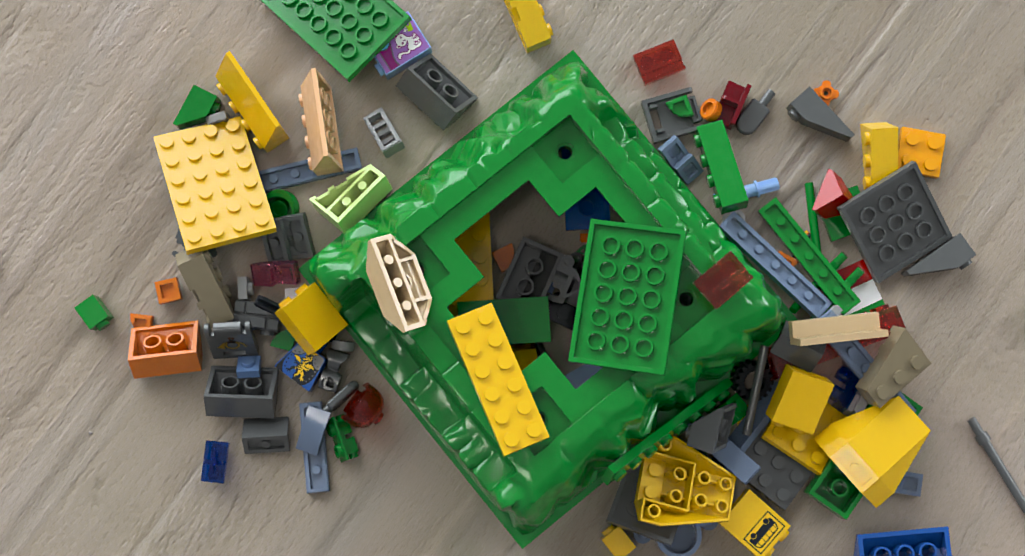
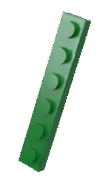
(808, 256)

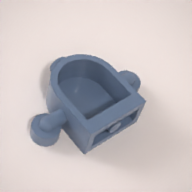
(685, 541)

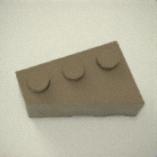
(206, 285)

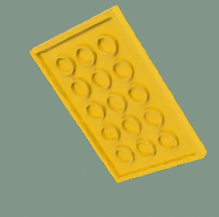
(214, 185)

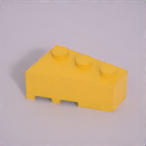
(530, 23)
(878, 151)

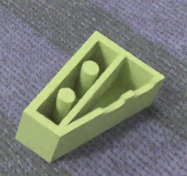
(352, 199)

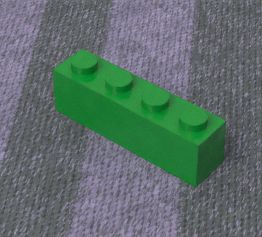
(721, 167)

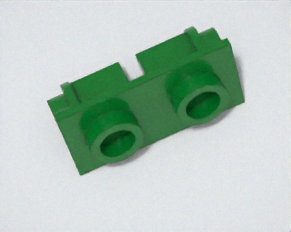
(343, 446)

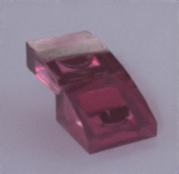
(274, 272)

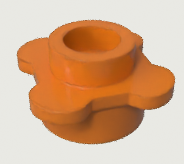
(826, 87)

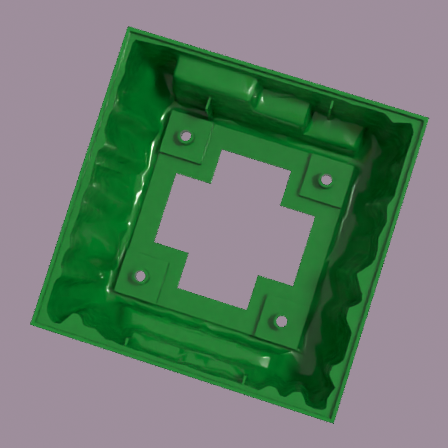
(614, 406)

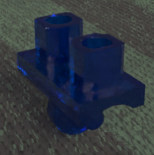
(215, 461)

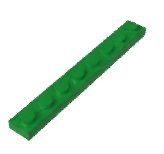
(664, 434)

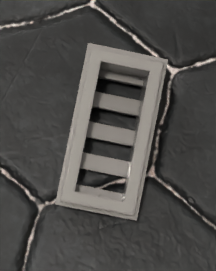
(392, 143)

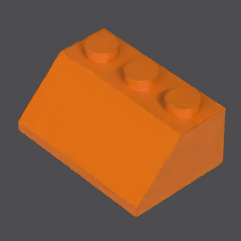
(167, 350)

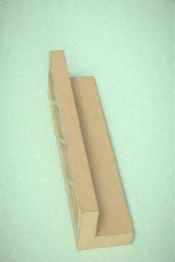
(836, 329)

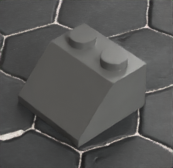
(712, 430)

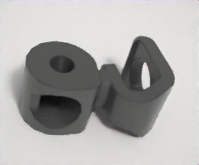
(331, 378)

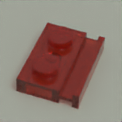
(659, 62)
(723, 280)

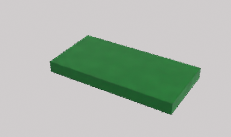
(521, 318)

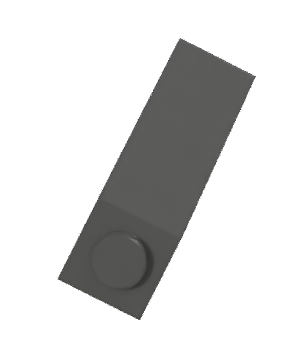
(816, 114)
(948, 256)

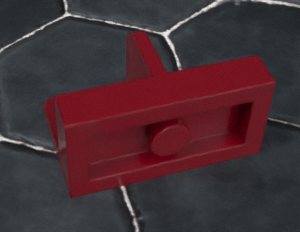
(732, 103)

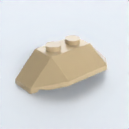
(398, 283)

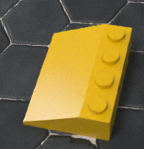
(250, 104)

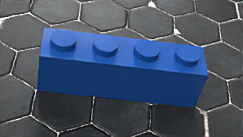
(911, 542)

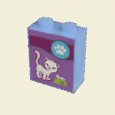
(402, 51)

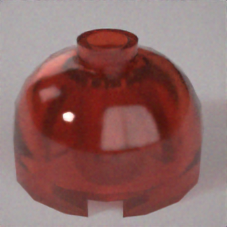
(364, 408)

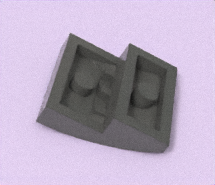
(291, 240)

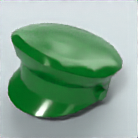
(282, 203)

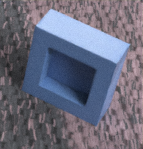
(249, 366)

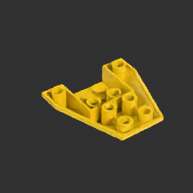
(875, 447)
(683, 487)

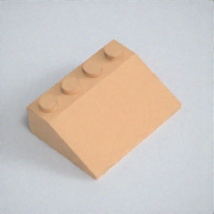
(321, 125)

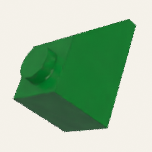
(196, 108)

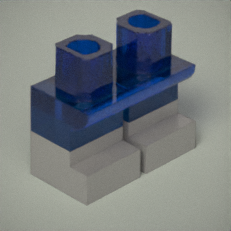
(847, 397)

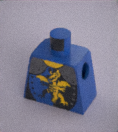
(302, 367)

